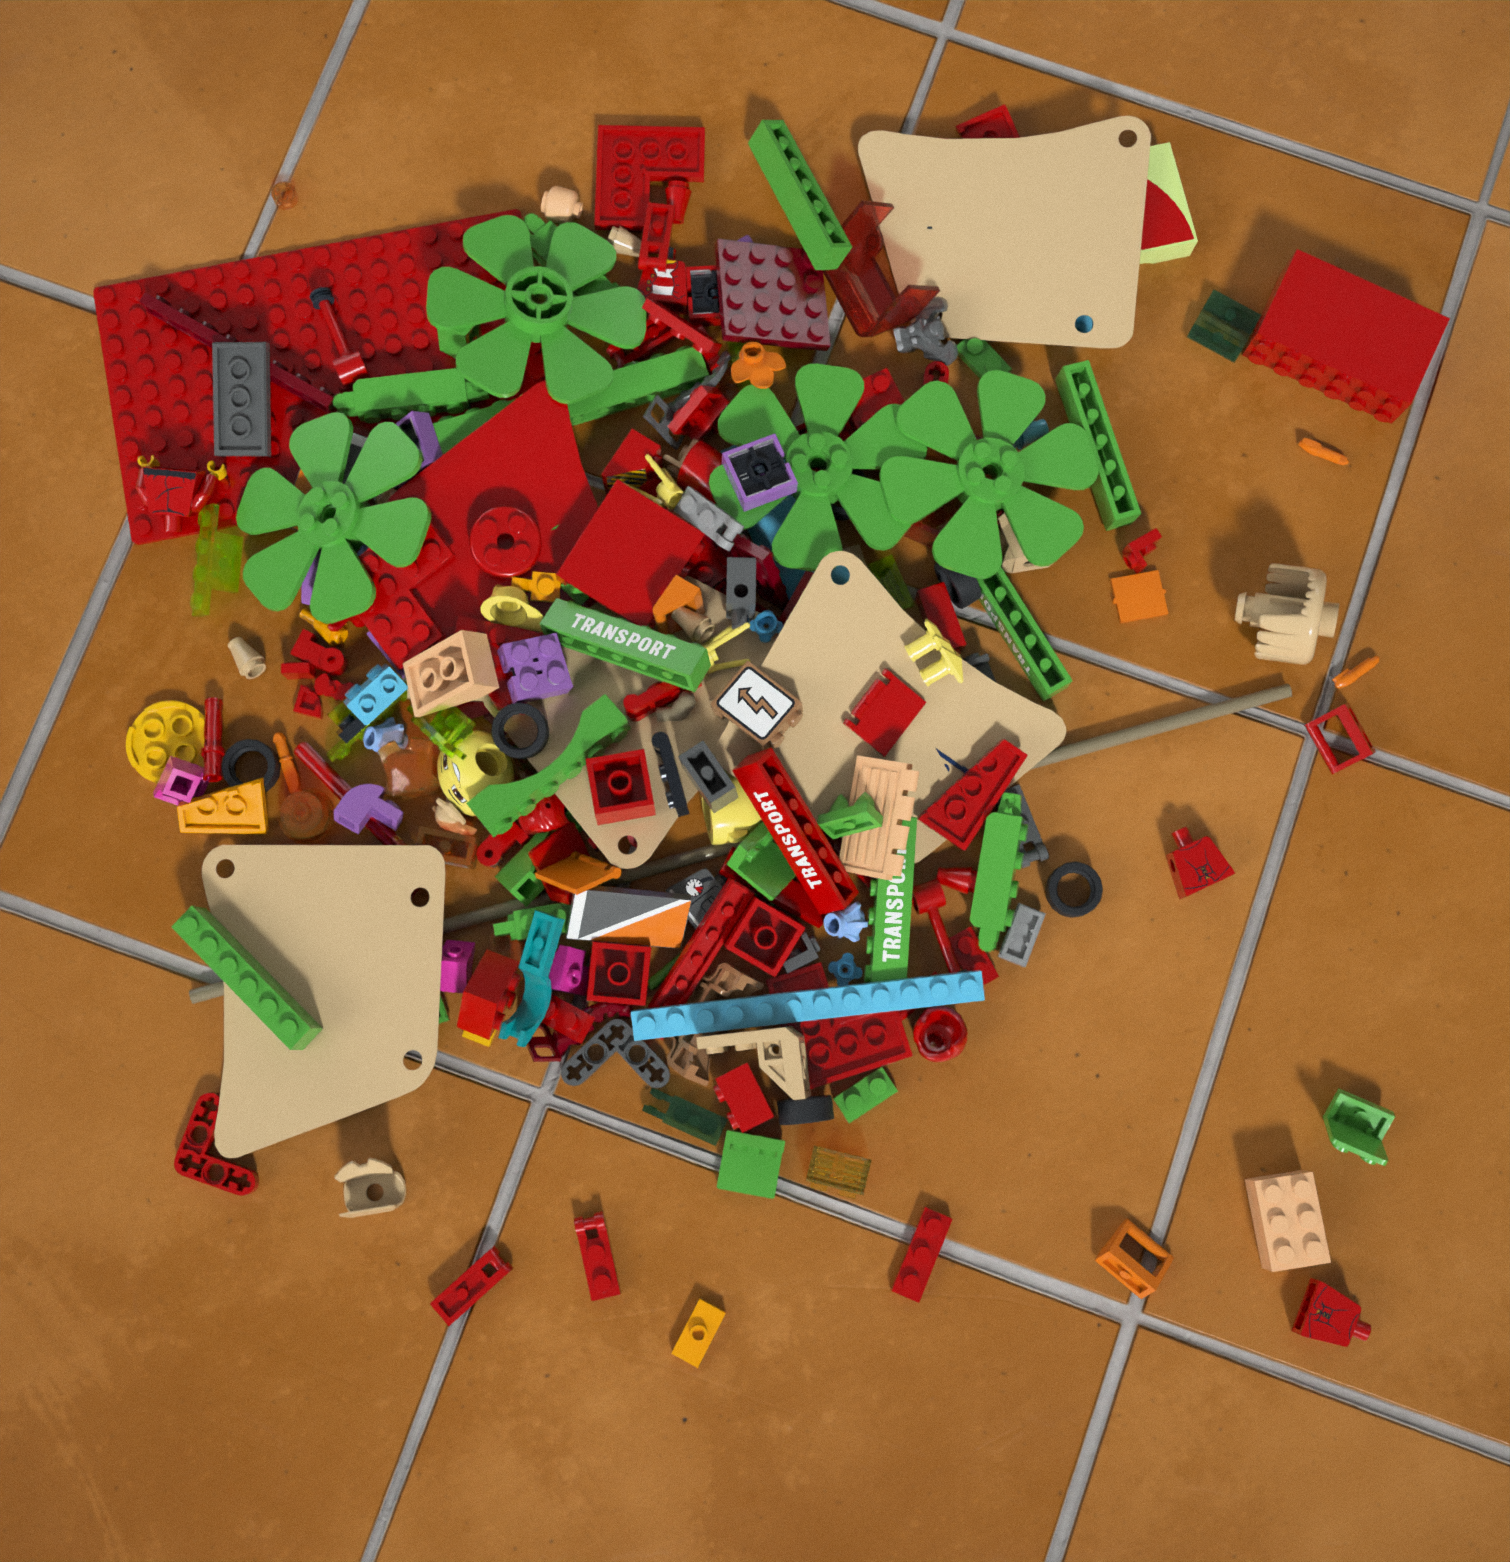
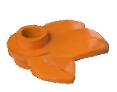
(756, 365)

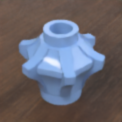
(381, 734)
(846, 922)

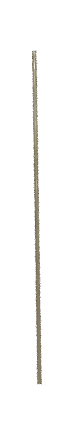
(713, 851)

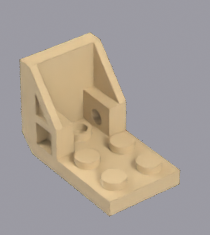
(786, 1068)

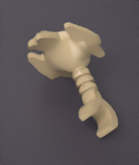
(450, 818)

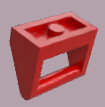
(1353, 729)

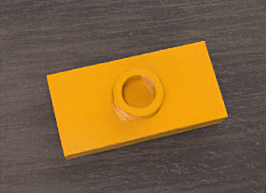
(698, 1332)

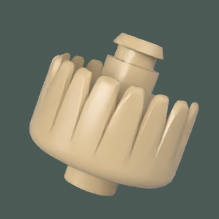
(1292, 614)

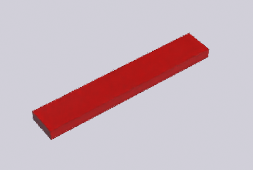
(703, 945)

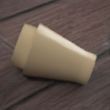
(624, 242)
(694, 624)
(246, 658)

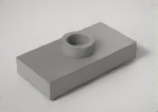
(1022, 935)

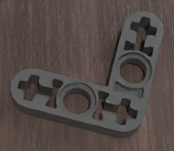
(622, 1046)

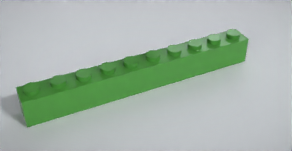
(631, 387)

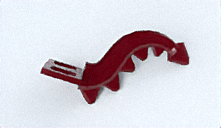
(559, 1042)

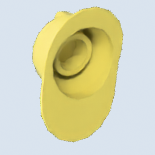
(511, 608)

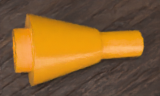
(330, 637)

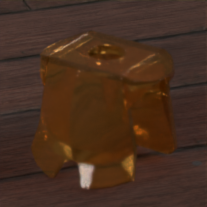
(410, 770)

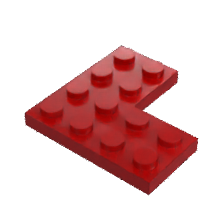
(632, 159)
(397, 615)
(843, 1044)

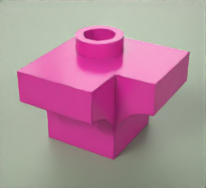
(180, 781)
(456, 965)
(568, 972)

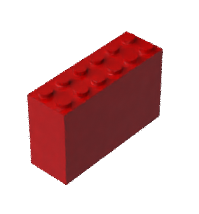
(1346, 337)

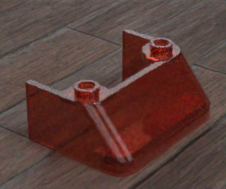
(861, 284)

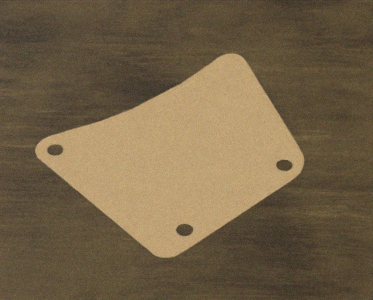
(1019, 228)
(831, 657)
(596, 677)
(353, 955)

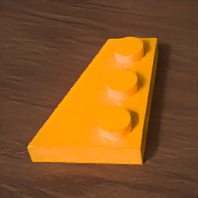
(229, 810)

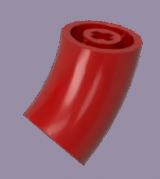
(697, 468)

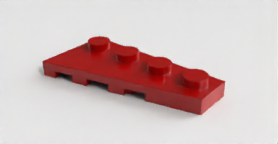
(968, 802)

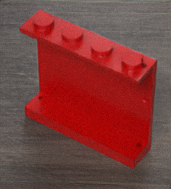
(631, 554)

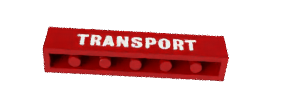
(795, 831)

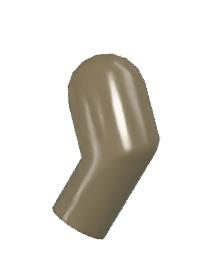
(679, 710)

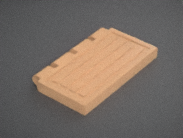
(875, 850)

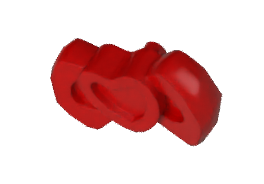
(331, 688)

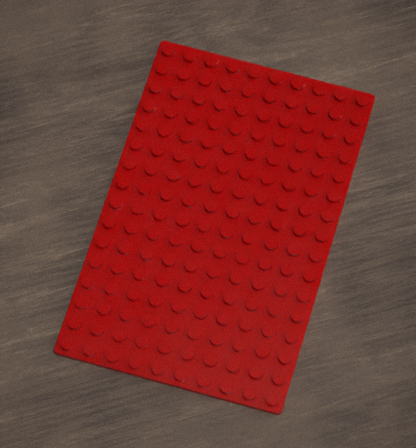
(165, 378)

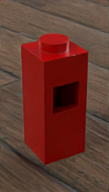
(937, 607)

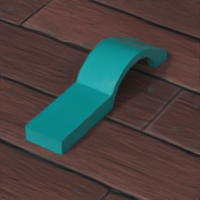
(536, 966)

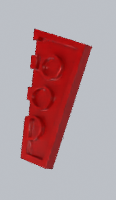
(992, 124)

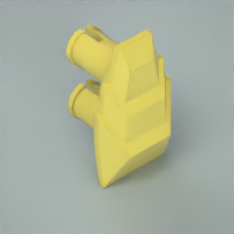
(950, 660)

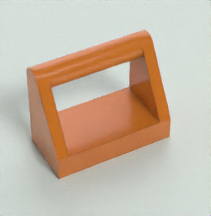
(676, 595)
(1127, 1269)

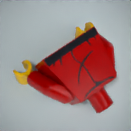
(176, 490)

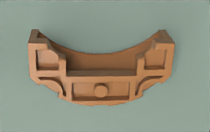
(724, 983)

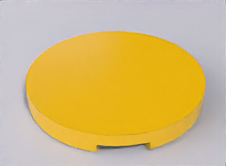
(162, 732)

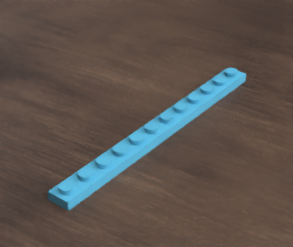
(807, 1005)

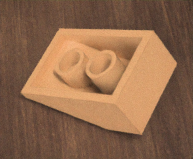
(451, 673)

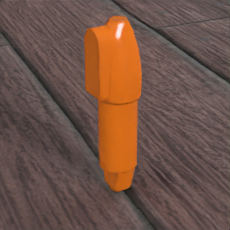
(1316, 449)
(1350, 676)

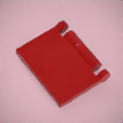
(885, 713)

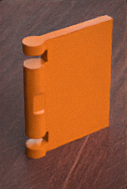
(578, 873)

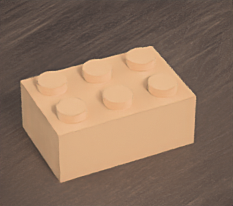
(1287, 1220)

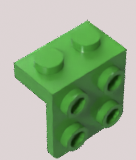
(1358, 1126)

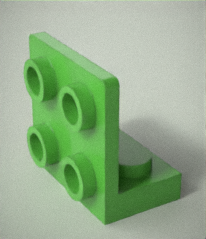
(762, 863)
(750, 1164)

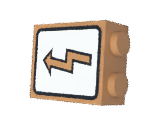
(758, 706)

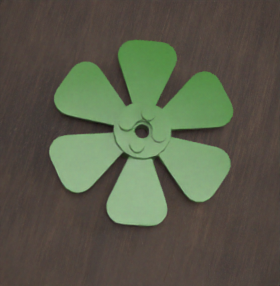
(536, 309)
(826, 401)
(333, 517)
(972, 537)

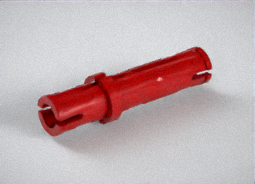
(213, 747)

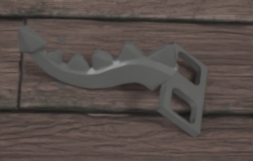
(671, 407)

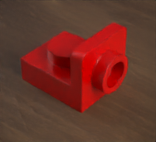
(1140, 547)

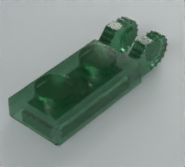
(688, 1117)

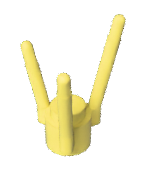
(667, 491)
(722, 637)

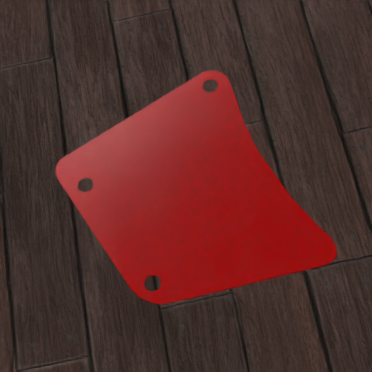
(515, 460)

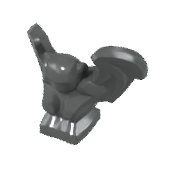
(927, 333)

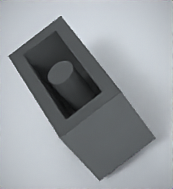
(708, 776)

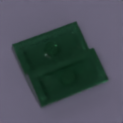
(1223, 326)

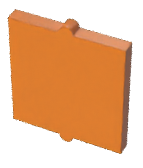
(1139, 596)

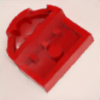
(700, 413)

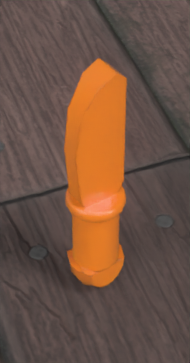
(289, 769)

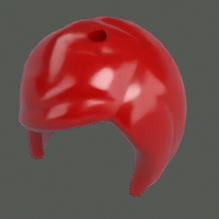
(545, 817)
(948, 1033)

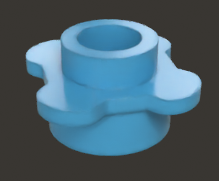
(763, 618)
(845, 961)

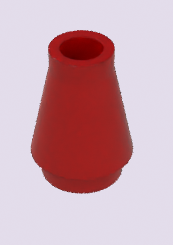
(679, 195)
(960, 878)

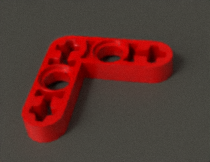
(200, 1152)

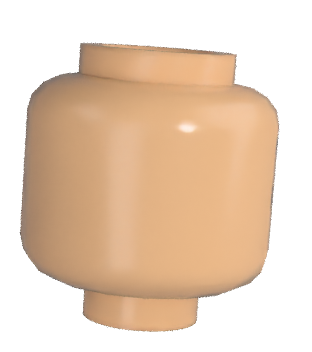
(561, 205)

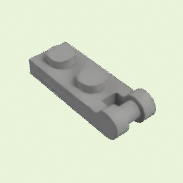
(708, 518)

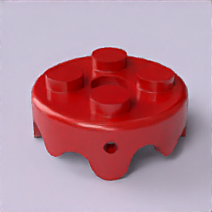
(508, 562)

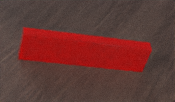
(791, 898)

